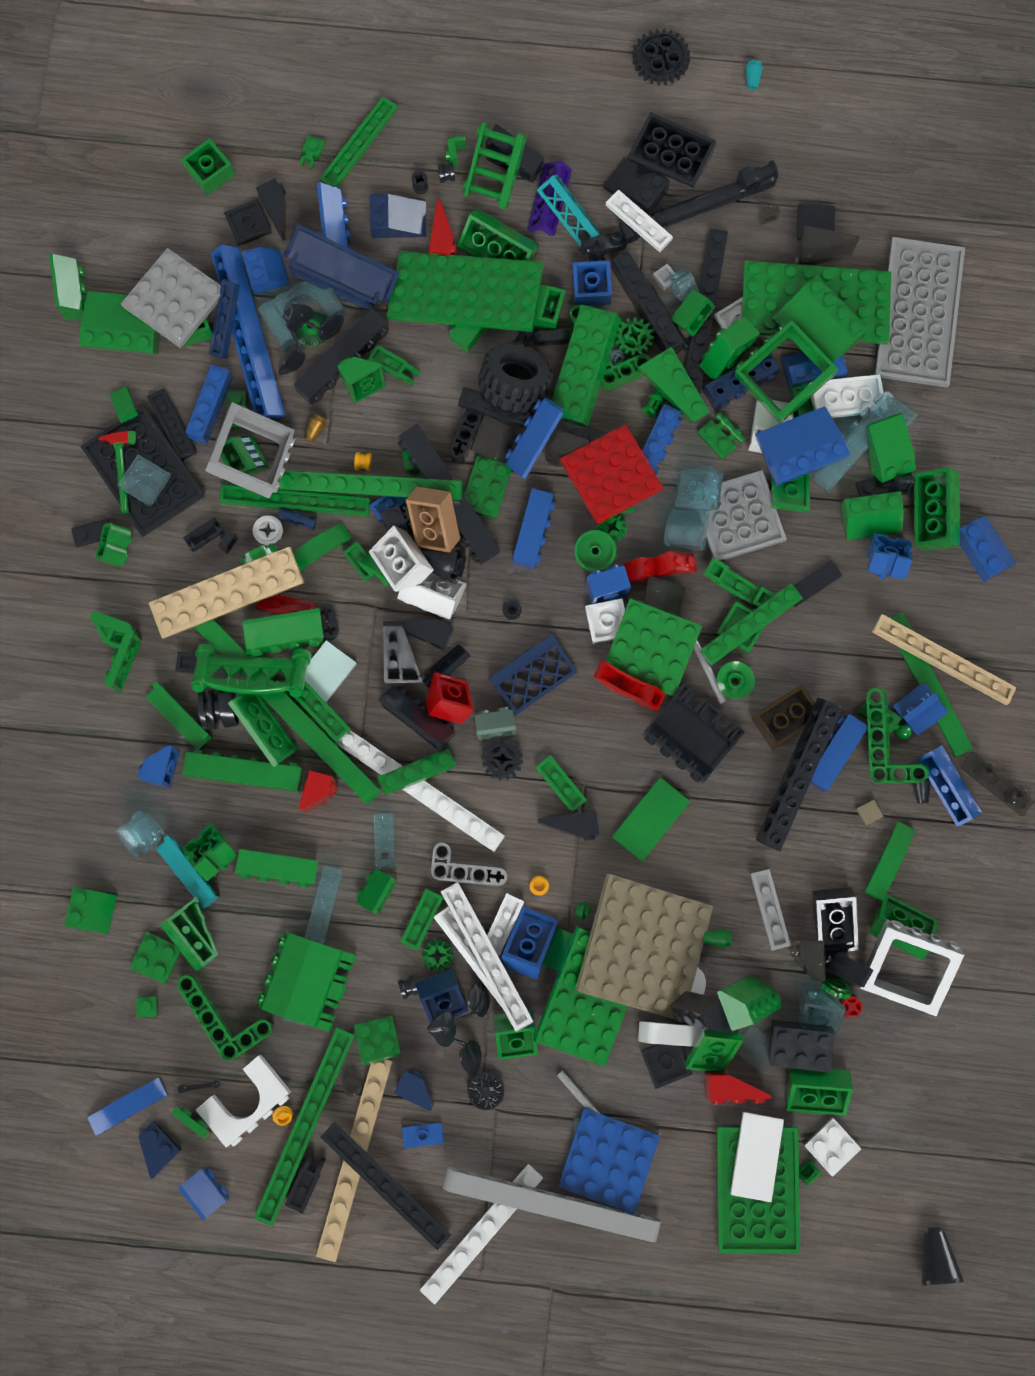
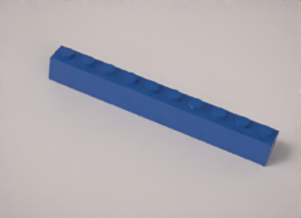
(249, 336)

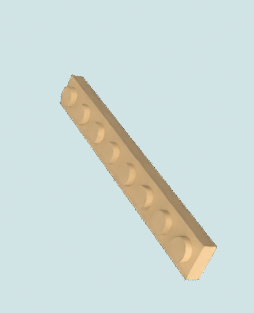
(944, 659)

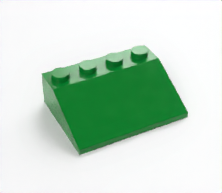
(823, 319)
(114, 328)

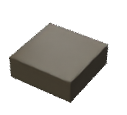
(869, 812)

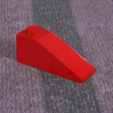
(442, 238)

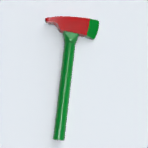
(118, 440)

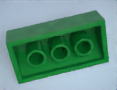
(492, 239)
(282, 632)
(748, 1002)

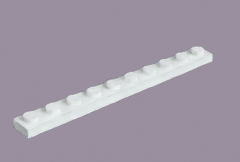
(424, 792)

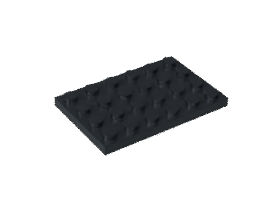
(178, 493)

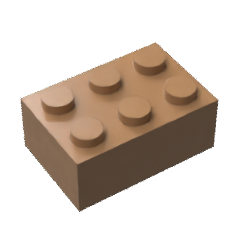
(433, 519)

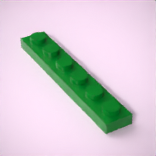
(359, 143)
(751, 624)

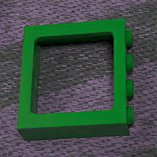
(792, 332)

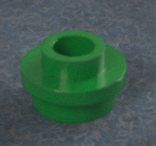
(583, 910)

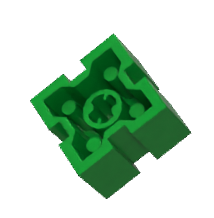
(209, 852)

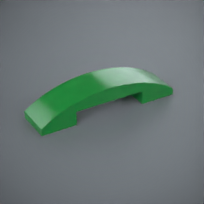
(321, 545)
(736, 585)

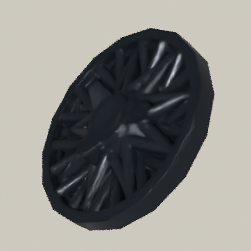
(486, 1091)

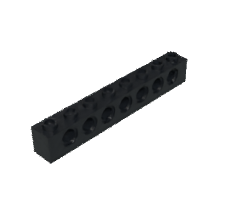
(799, 774)

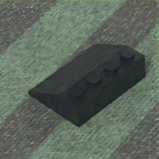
(672, 150)

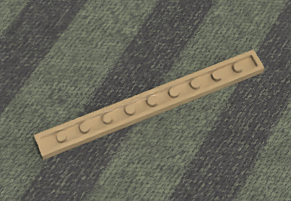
(348, 1178)

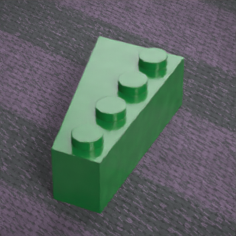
(674, 384)
(276, 867)

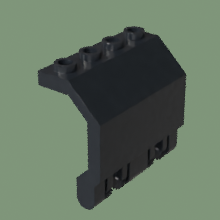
(691, 736)

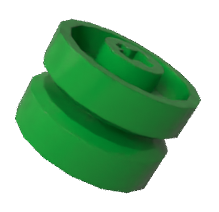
(587, 543)

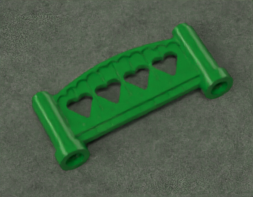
(209, 664)

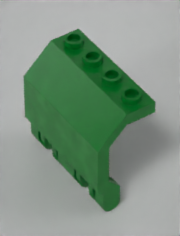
(304, 980)

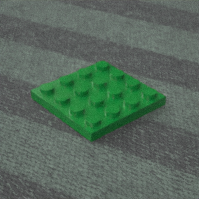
(653, 645)

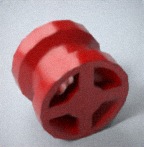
(854, 1006)

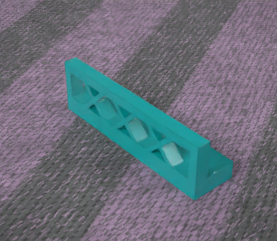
(573, 205)
(192, 880)

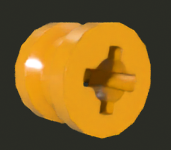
(363, 461)

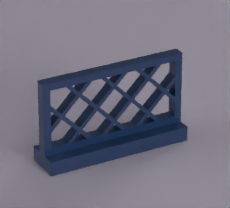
(528, 658)

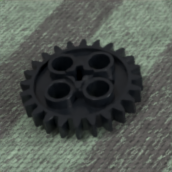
(675, 51)

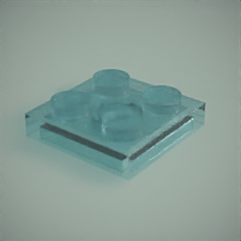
(144, 480)

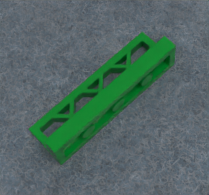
(178, 717)

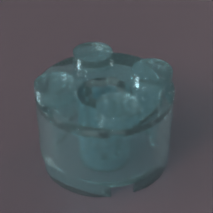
(140, 833)

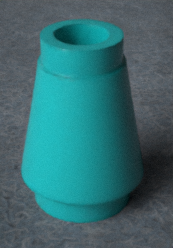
(753, 74)

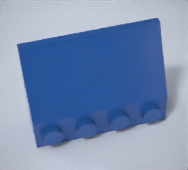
(802, 445)

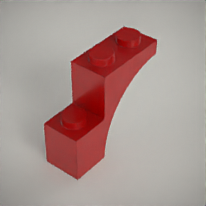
(662, 565)
(625, 685)

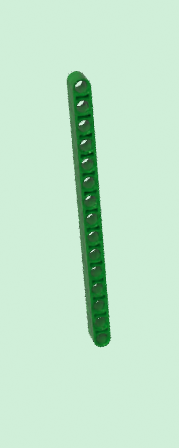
(297, 719)

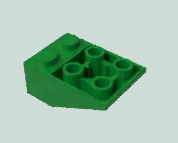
(549, 307)

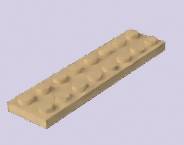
(226, 592)

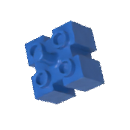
(889, 556)

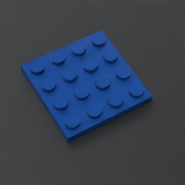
(609, 1161)

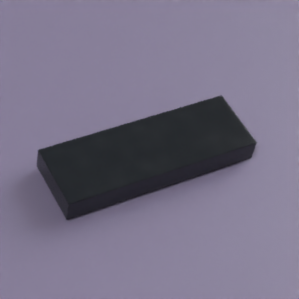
(817, 581)

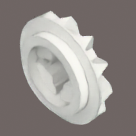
(262, 524)

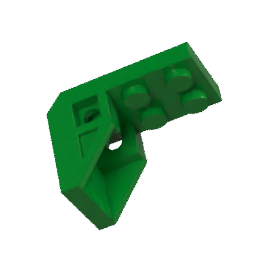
(123, 640)

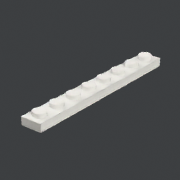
(487, 957)
(474, 1241)

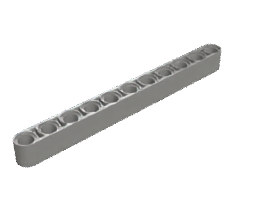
(551, 1204)

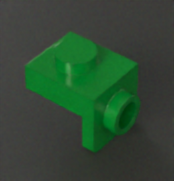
(454, 143)

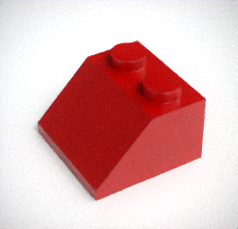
(449, 699)
(317, 791)

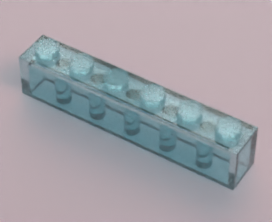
(857, 440)

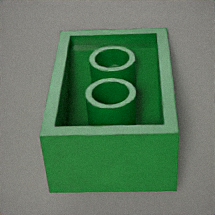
(890, 448)

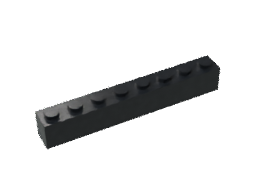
(431, 467)

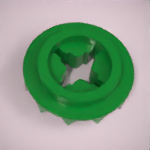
(620, 526)
(444, 962)
(836, 987)

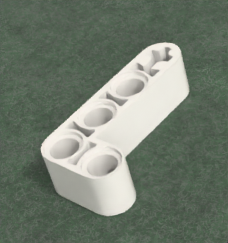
(668, 1033)

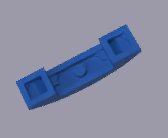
(127, 1106)

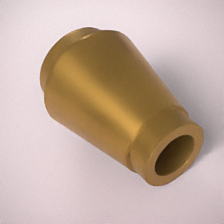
(314, 428)

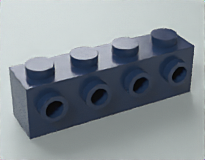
(728, 387)

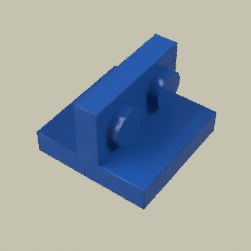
(920, 709)

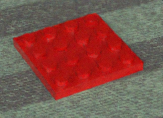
(611, 474)

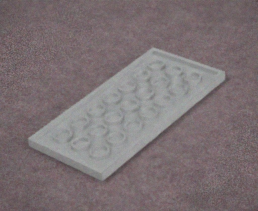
(922, 312)

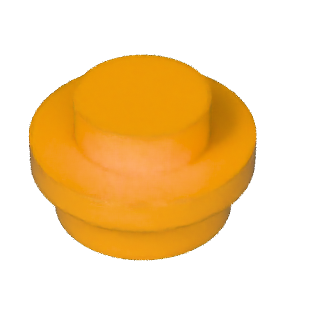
(539, 885)
(282, 1115)

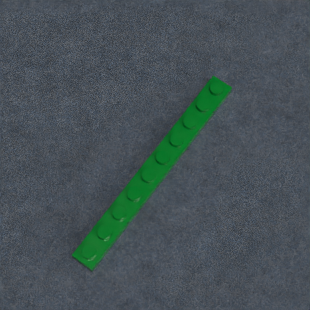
(364, 484)
(304, 1127)

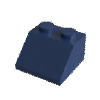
(441, 994)
(415, 1089)

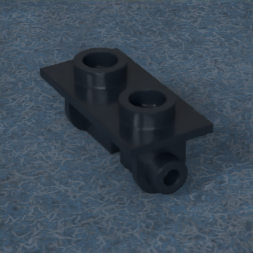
(203, 534)

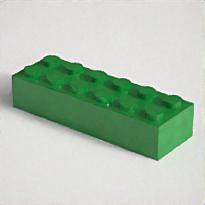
(585, 363)

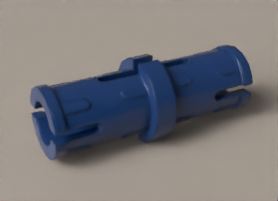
(297, 518)

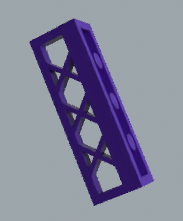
(548, 220)

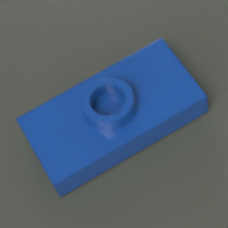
(422, 1135)

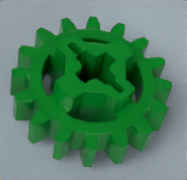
(638, 331)

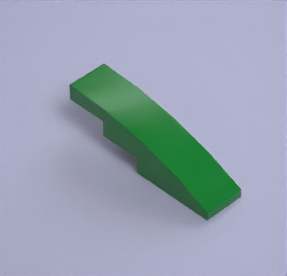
(889, 861)

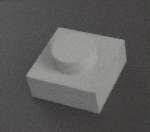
(661, 276)

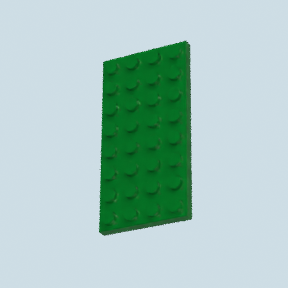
(772, 285)
(466, 291)

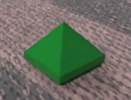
(809, 1172)

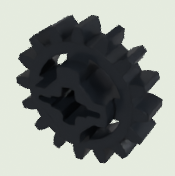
(501, 767)

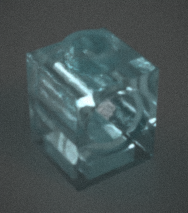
(682, 284)

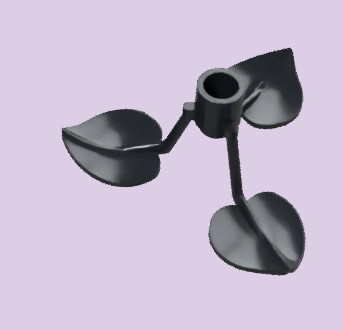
(295, 319)
(444, 1030)

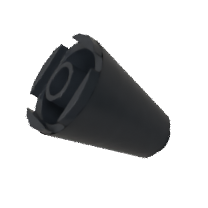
(446, 564)
(939, 1260)

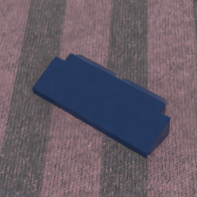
(340, 268)

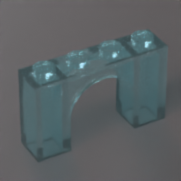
(272, 311)

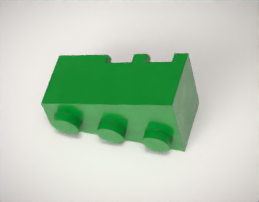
(191, 935)

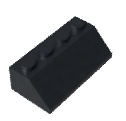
(417, 718)

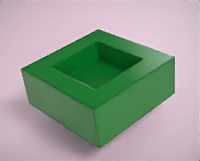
(147, 1006)

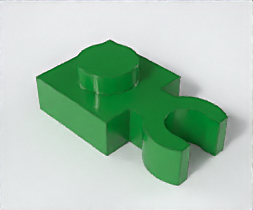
(312, 149)

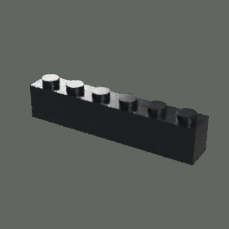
(646, 303)
(354, 343)

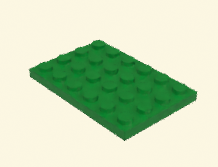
(576, 1020)
(754, 1224)

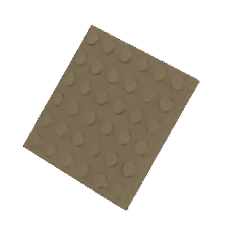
(643, 946)

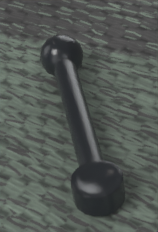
(182, 1088)

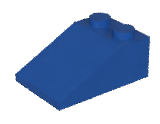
(529, 942)

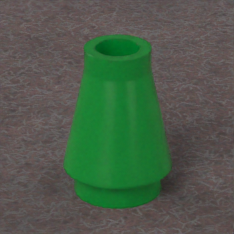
(719, 938)

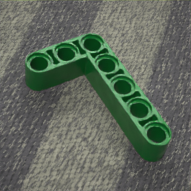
(614, 372)
(884, 745)
(218, 1023)

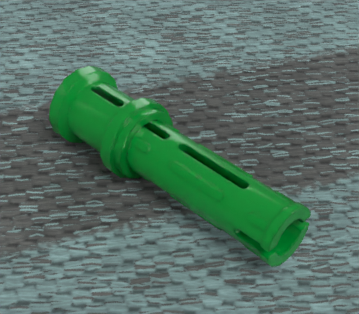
(656, 399)

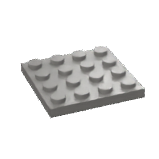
(173, 298)
(743, 518)

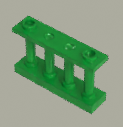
(512, 161)

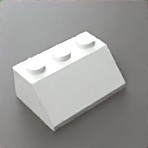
(400, 559)
(434, 595)

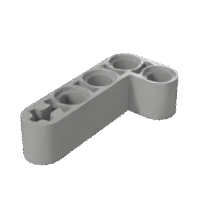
(469, 870)

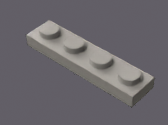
(770, 909)

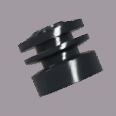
(214, 708)

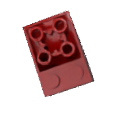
(725, 1087)

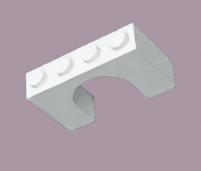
(230, 1127)

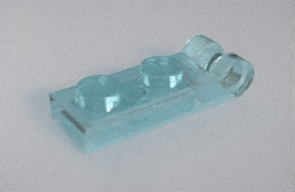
(384, 840)

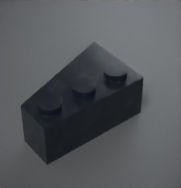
(531, 160)

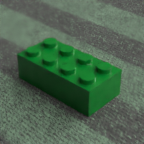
(937, 509)

